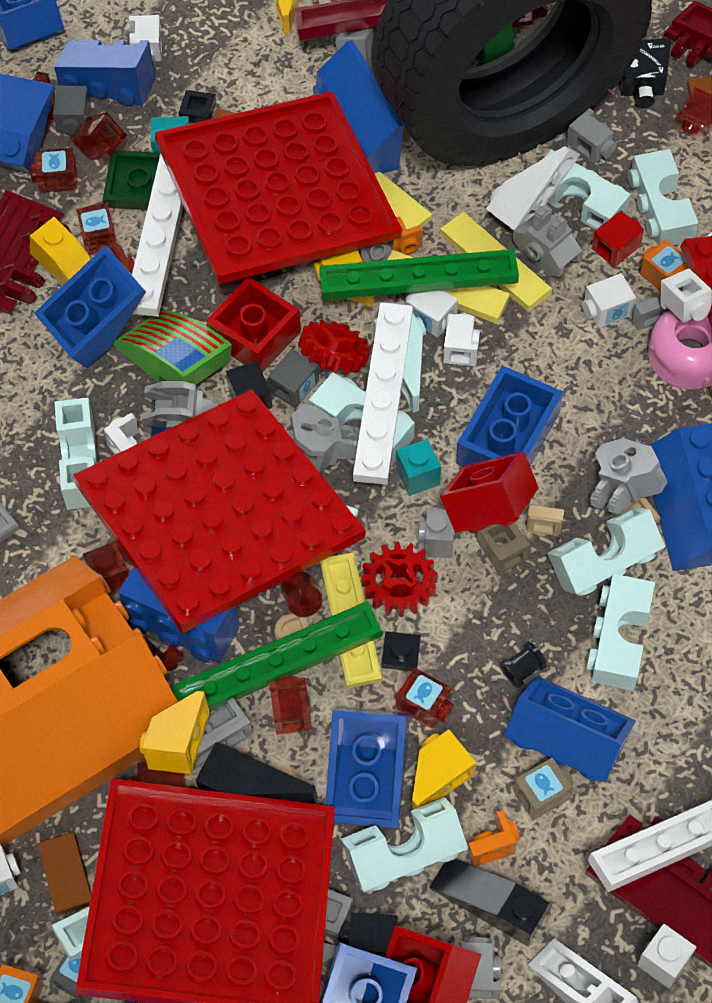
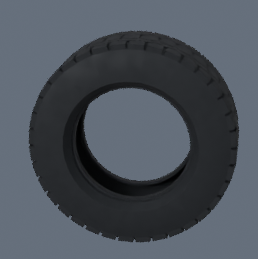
(518, 98)

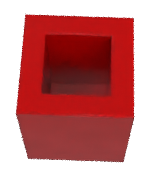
(617, 238)

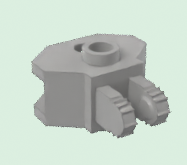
(547, 241)
(174, 403)
(323, 436)
(625, 476)

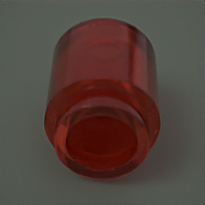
(301, 594)

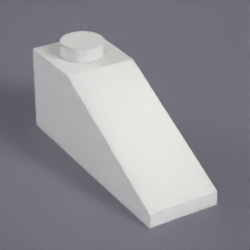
(530, 189)
(575, 978)

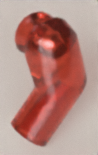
(169, 658)

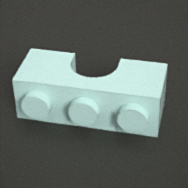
(600, 196)
(666, 218)
(345, 401)
(77, 444)
(632, 541)
(616, 660)
(434, 839)

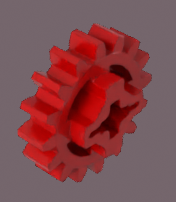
(334, 346)
(399, 593)

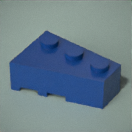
(108, 70)

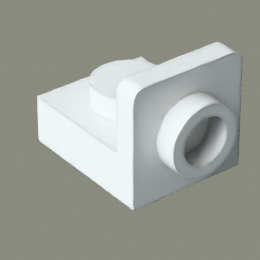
(120, 433)

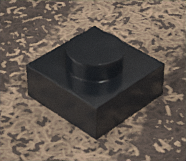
(197, 106)
(400, 651)

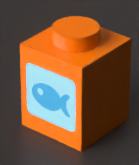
(662, 263)
(19, 986)

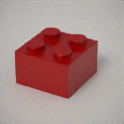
(256, 323)
(489, 493)
(442, 971)

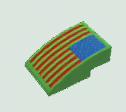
(175, 348)

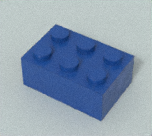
(510, 419)
(204, 641)

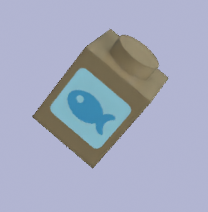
(543, 788)

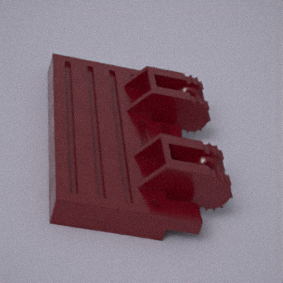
(337, 17)
(696, 30)
(18, 221)
(669, 896)

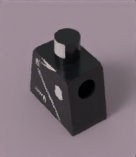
(647, 73)

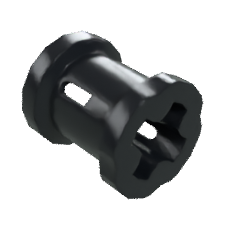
(523, 664)

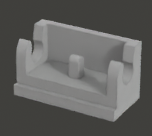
(226, 727)

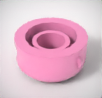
(676, 362)

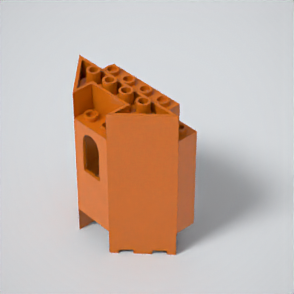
(80, 715)

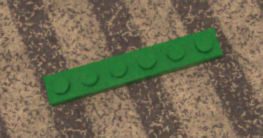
(418, 274)
(283, 657)

